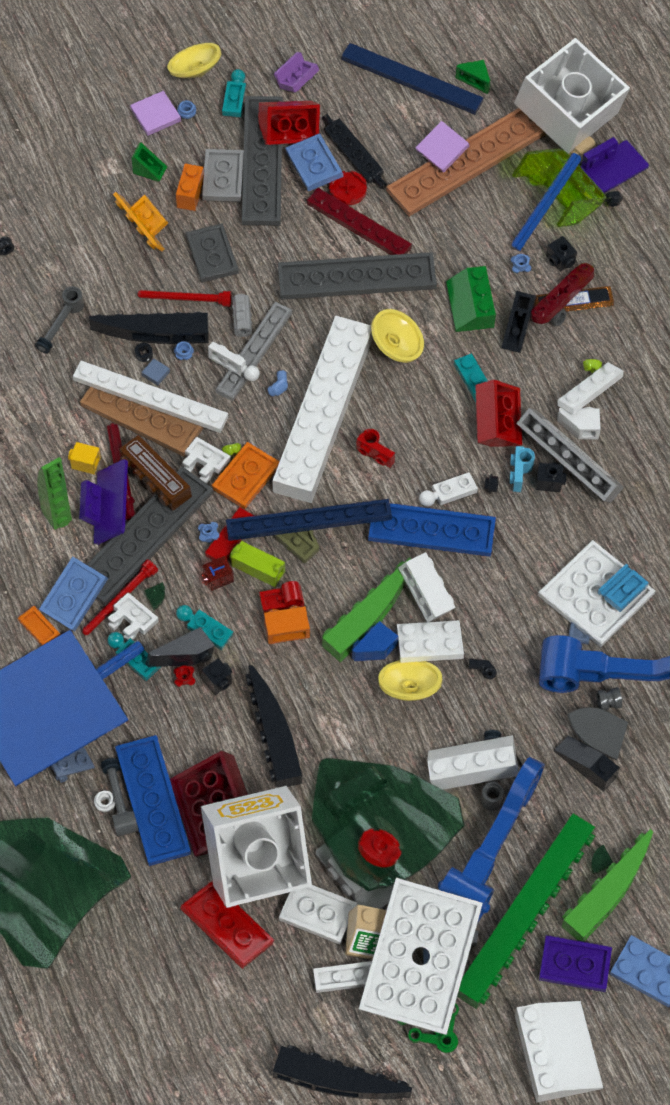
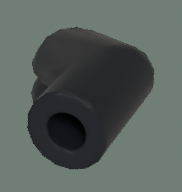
(484, 667)

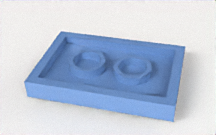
(314, 162)
(73, 593)
(644, 970)

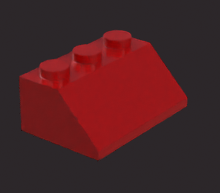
(288, 121)
(497, 414)

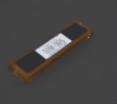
(587, 299)

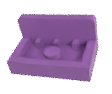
(295, 73)

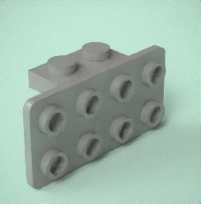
(376, 898)

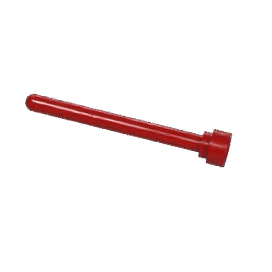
(222, 298)
(147, 570)

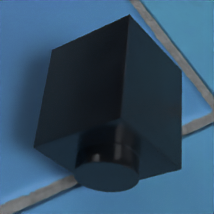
(561, 254)
(550, 477)
(217, 676)

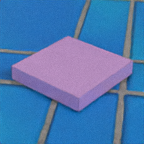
(155, 113)
(442, 146)

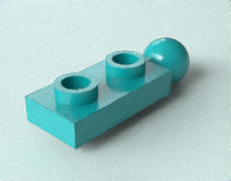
(234, 94)
(214, 630)
(137, 664)

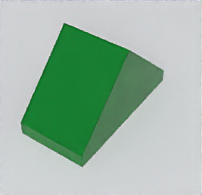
(474, 74)
(147, 163)

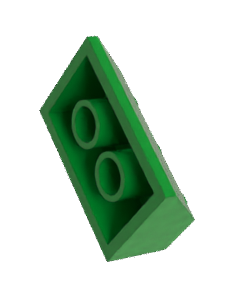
(471, 300)

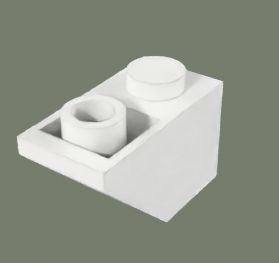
(583, 424)

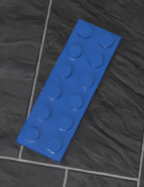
(436, 530)
(153, 800)

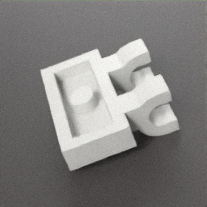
(208, 456)
(135, 613)

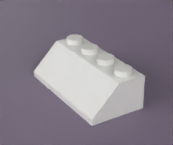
(473, 763)

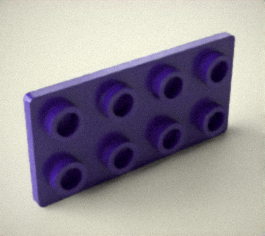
(612, 164)
(106, 502)

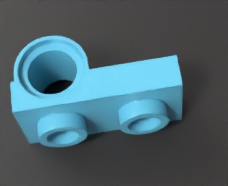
(520, 467)

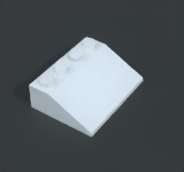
(557, 1049)

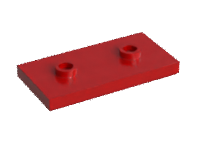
(228, 927)

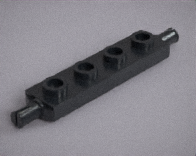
(354, 151)

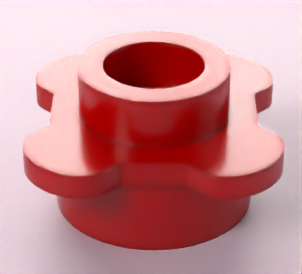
(184, 670)

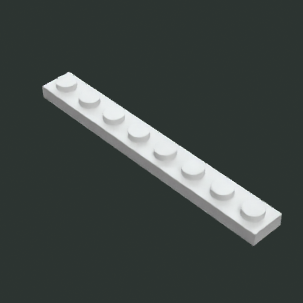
(150, 396)

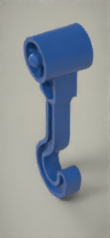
(566, 664)
(472, 880)

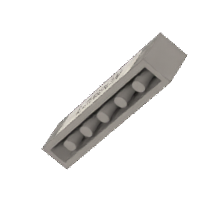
(570, 455)

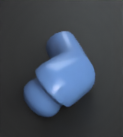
(280, 385)

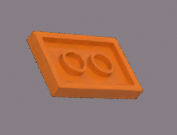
(245, 475)

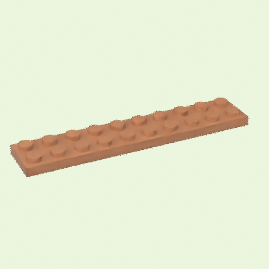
(485, 151)

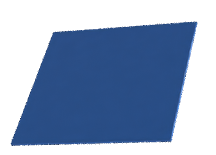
(52, 707)

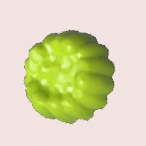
(592, 365)
(233, 448)

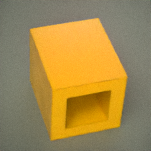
(84, 458)

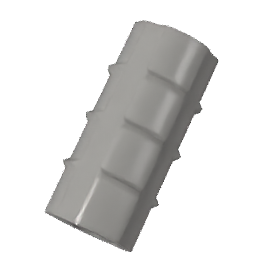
(242, 315)

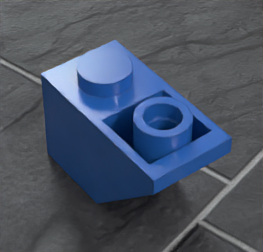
(376, 644)

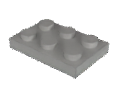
(223, 175)

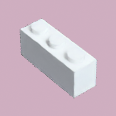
(427, 587)

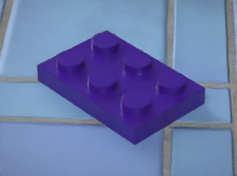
(575, 963)

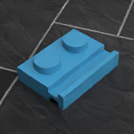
(623, 587)

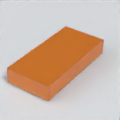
(38, 626)

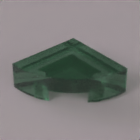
(155, 595)
(600, 860)

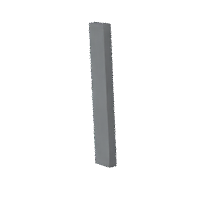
(255, 348)

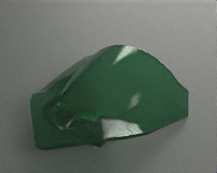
(379, 796)
(49, 885)

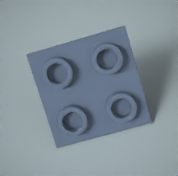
(72, 764)

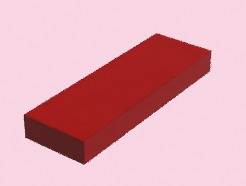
(222, 546)

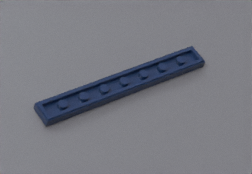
(412, 78)
(308, 519)

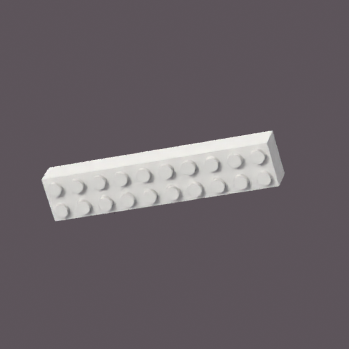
(322, 409)

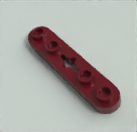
(554, 302)

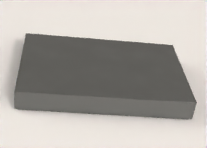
(212, 252)

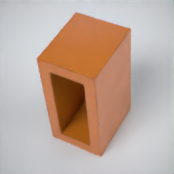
(190, 187)
(286, 624)

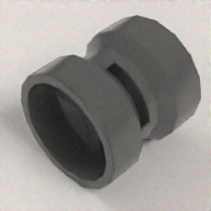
(609, 699)

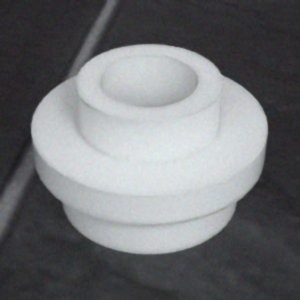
(102, 796)

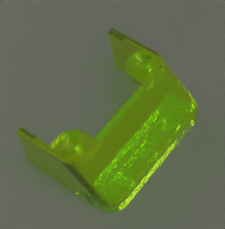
(578, 195)

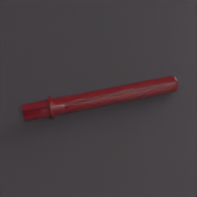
(115, 445)

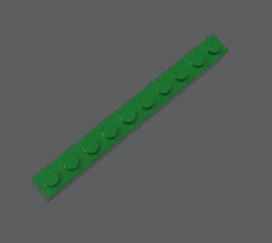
(525, 910)

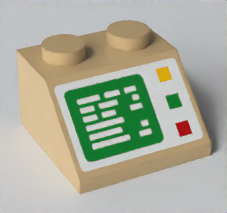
(364, 931)

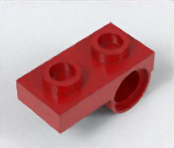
(375, 450)
(282, 598)

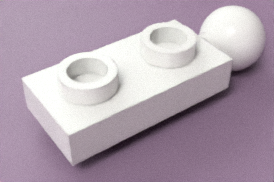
(232, 361)
(449, 490)

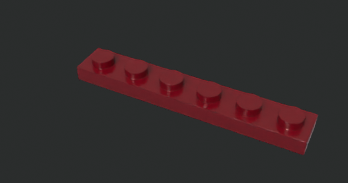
(358, 223)

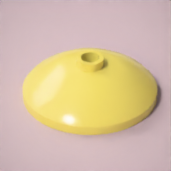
(194, 60)
(397, 335)
(410, 680)

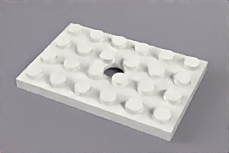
(411, 991)

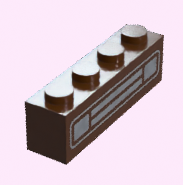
(155, 473)

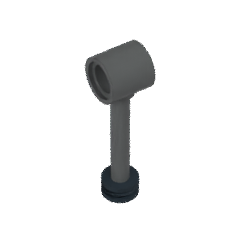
(72, 292)
(492, 787)
(124, 820)

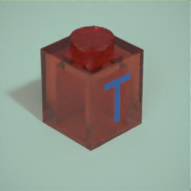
(217, 573)

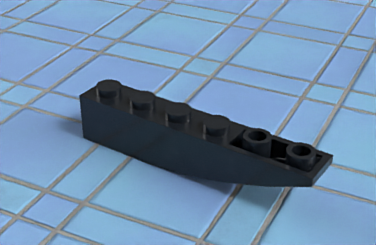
(154, 328)
(275, 733)
(335, 1078)

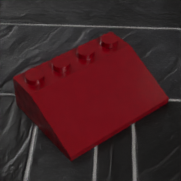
(204, 784)

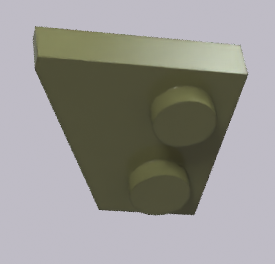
(301, 544)

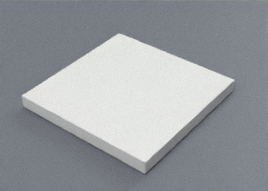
(577, 599)

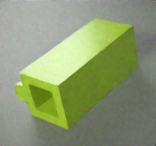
(257, 563)

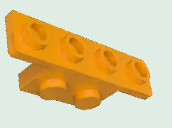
(146, 216)

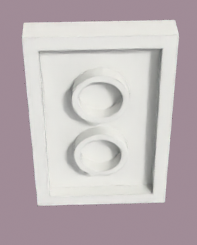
(430, 641)
(318, 912)

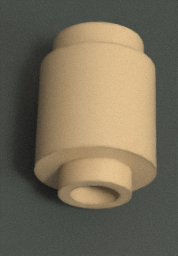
(585, 146)

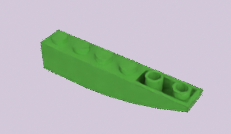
(53, 494)
(364, 614)
(606, 892)

